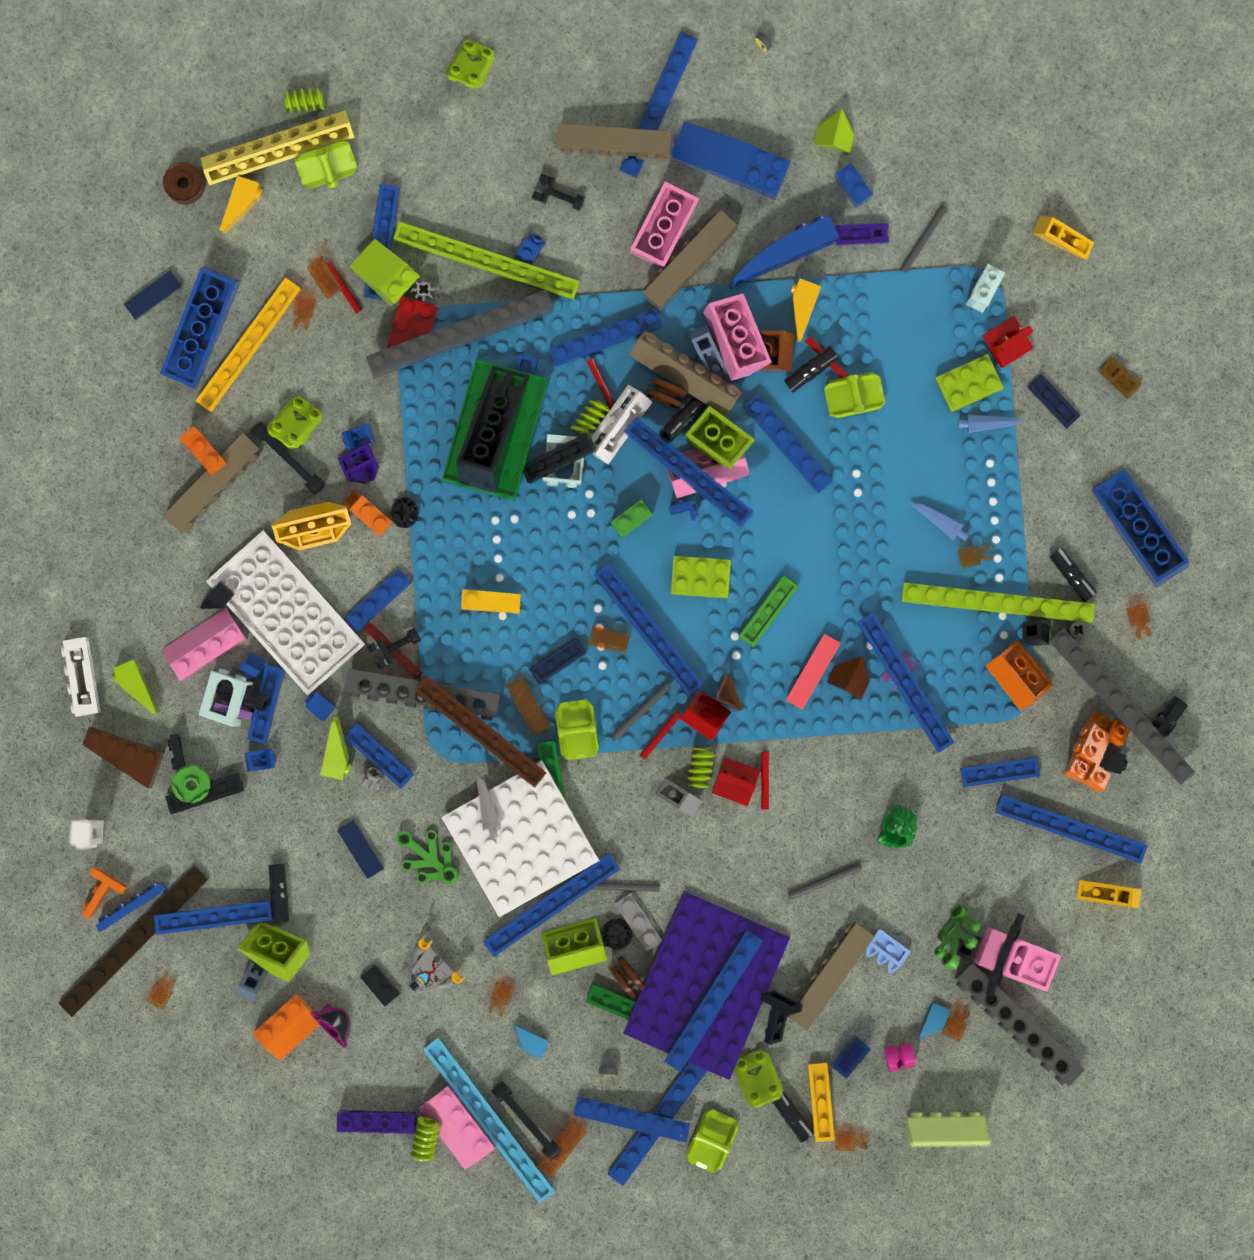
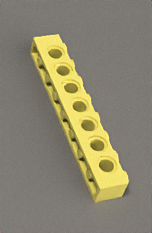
(276, 147)

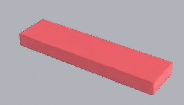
(813, 671)

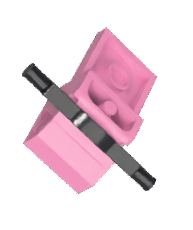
(1015, 958)

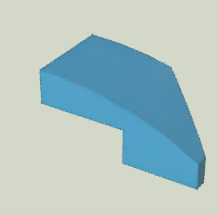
(934, 1021)
(530, 1042)

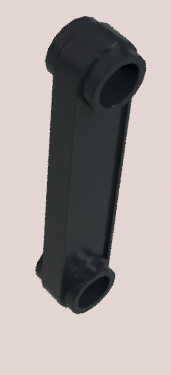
(313, 482)
(550, 1148)

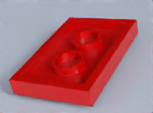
(412, 320)

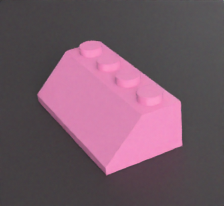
(664, 225)
(736, 336)
(712, 468)
(204, 644)
(458, 1127)

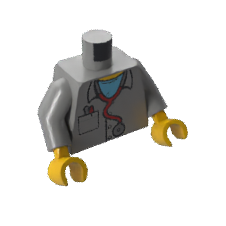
(431, 969)

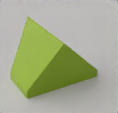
(835, 133)

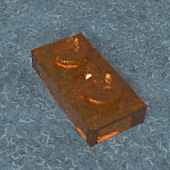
(324, 277)
(609, 640)

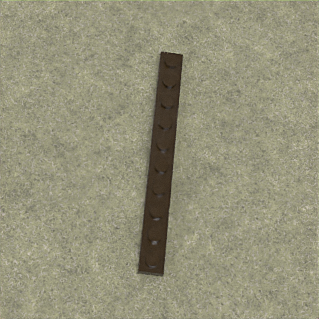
(131, 942)

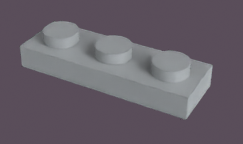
(638, 922)

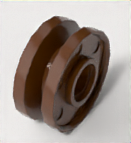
(179, 172)
(665, 393)
(626, 976)

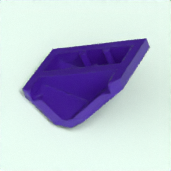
(359, 465)

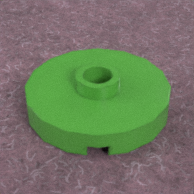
(191, 793)

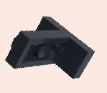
(781, 1008)

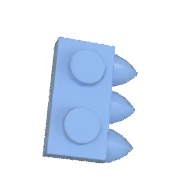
(888, 950)

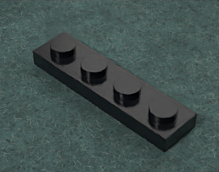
(558, 458)
(218, 789)

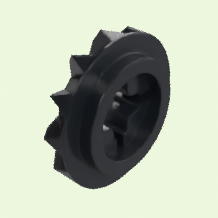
(409, 518)
(625, 937)

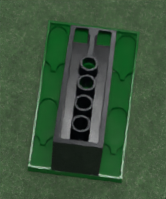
(495, 430)

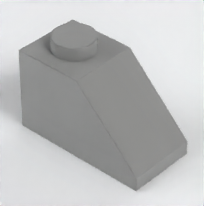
(679, 797)

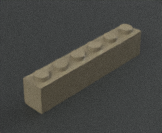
(615, 141)
(690, 260)
(685, 373)
(208, 487)
(832, 974)

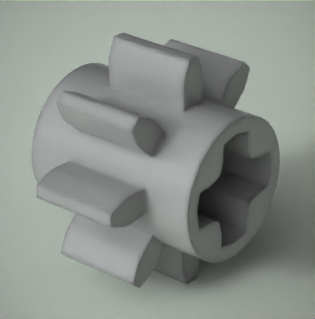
(422, 284)
(371, 779)

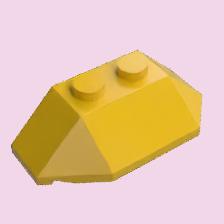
(312, 525)

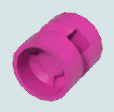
(899, 1057)

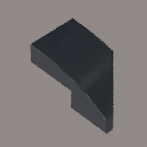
(218, 597)

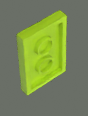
(969, 383)
(700, 577)

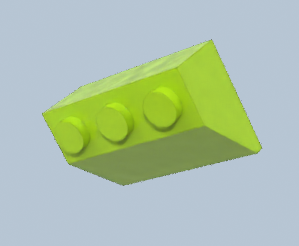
(574, 946)

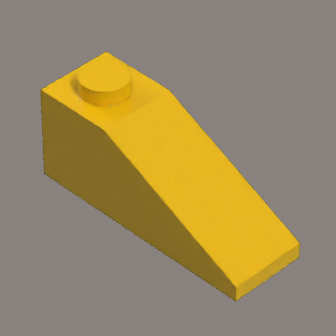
(241, 201)
(1062, 236)
(803, 302)
(490, 601)
(1109, 894)

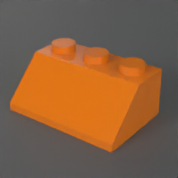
(1019, 675)
(286, 1027)

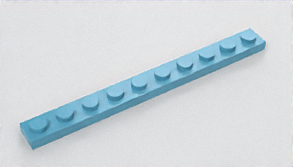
(489, 1120)

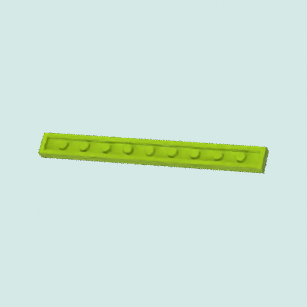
(486, 260)
(997, 602)

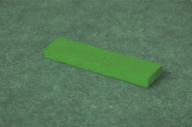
(768, 611)

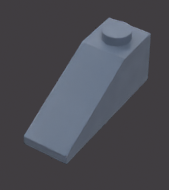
(708, 352)
(252, 982)

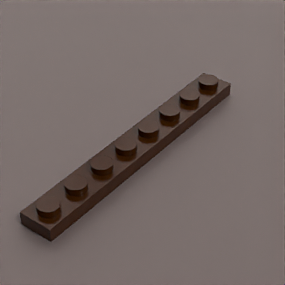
(480, 731)

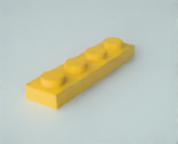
(821, 1102)

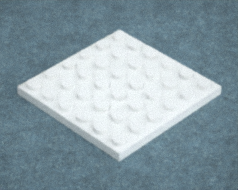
(534, 844)

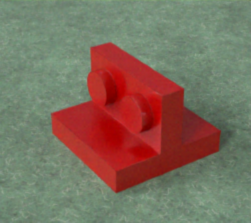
(1008, 341)
(705, 715)
(736, 781)

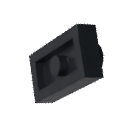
(175, 745)
(380, 985)

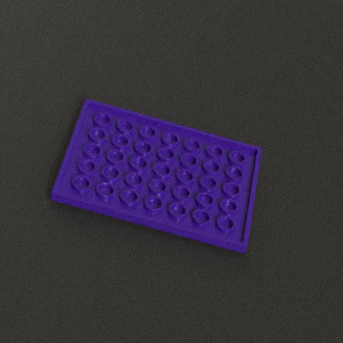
(685, 969)

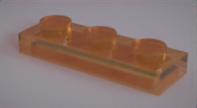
(528, 706)
(567, 1142)

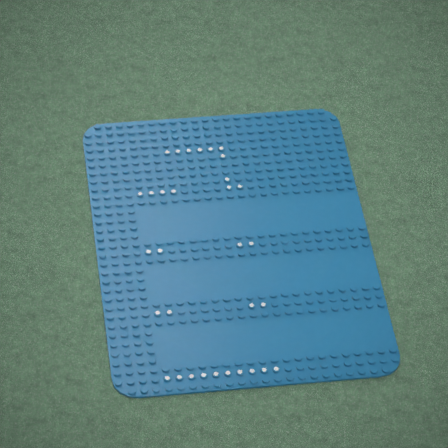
(840, 546)

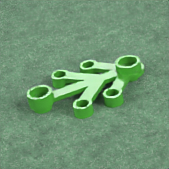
(430, 859)
(959, 915)

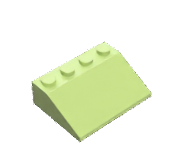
(947, 1129)

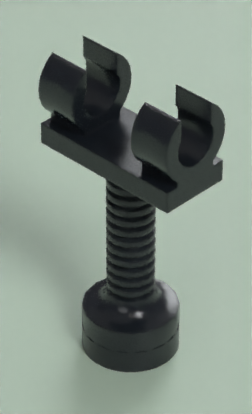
(577, 201)
(411, 637)

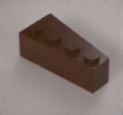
(128, 756)

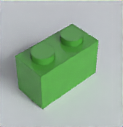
(631, 519)

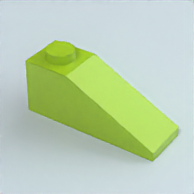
(133, 682)
(336, 754)

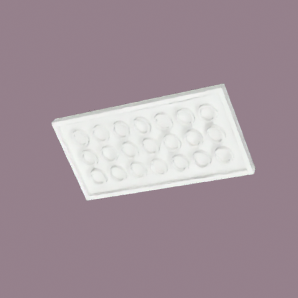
(287, 613)

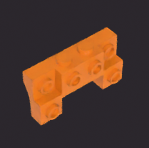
(1090, 750)

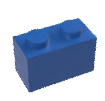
(853, 185)

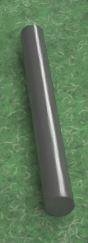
(923, 239)
(643, 709)
(824, 881)
(627, 887)

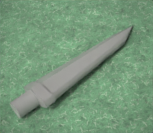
(488, 812)

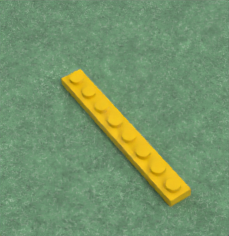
(248, 345)

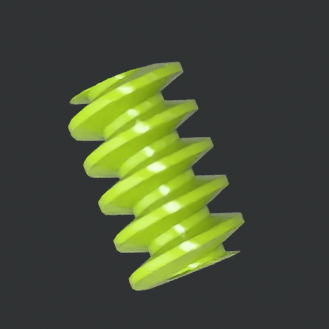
(304, 100)
(590, 418)
(700, 768)
(425, 1139)

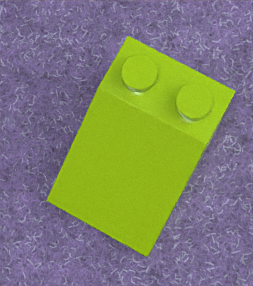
(384, 272)
(718, 438)
(275, 950)

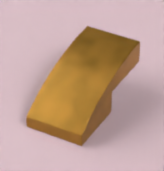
(1120, 378)

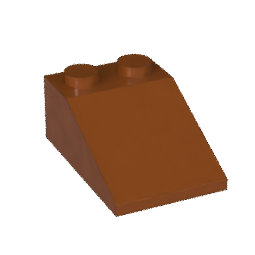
(780, 350)

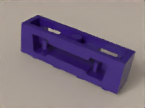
(376, 1121)

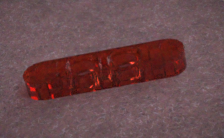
(409, 666)

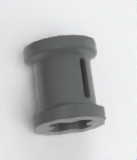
(1083, 630)

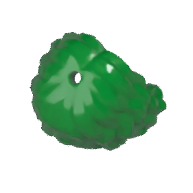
(898, 827)

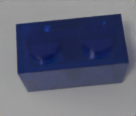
(850, 1057)

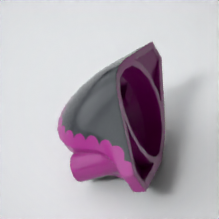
(334, 1022)

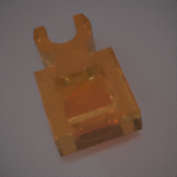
(303, 309)
(971, 556)
(1138, 617)
(160, 994)
(502, 994)
(955, 1026)
(847, 1141)

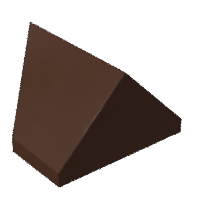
(850, 677)
(727, 694)

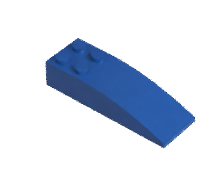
(731, 159)
(794, 246)
(200, 326)
(1141, 528)

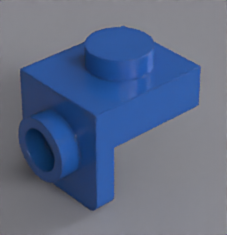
(530, 248)
(358, 437)
(679, 507)
(253, 666)
(260, 760)

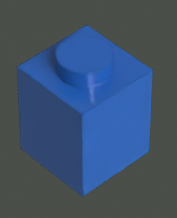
(319, 705)

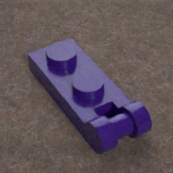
(862, 234)

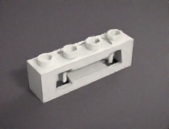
(617, 422)
(71, 670)
(86, 833)

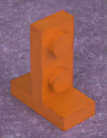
(203, 450)
(367, 512)
(101, 890)

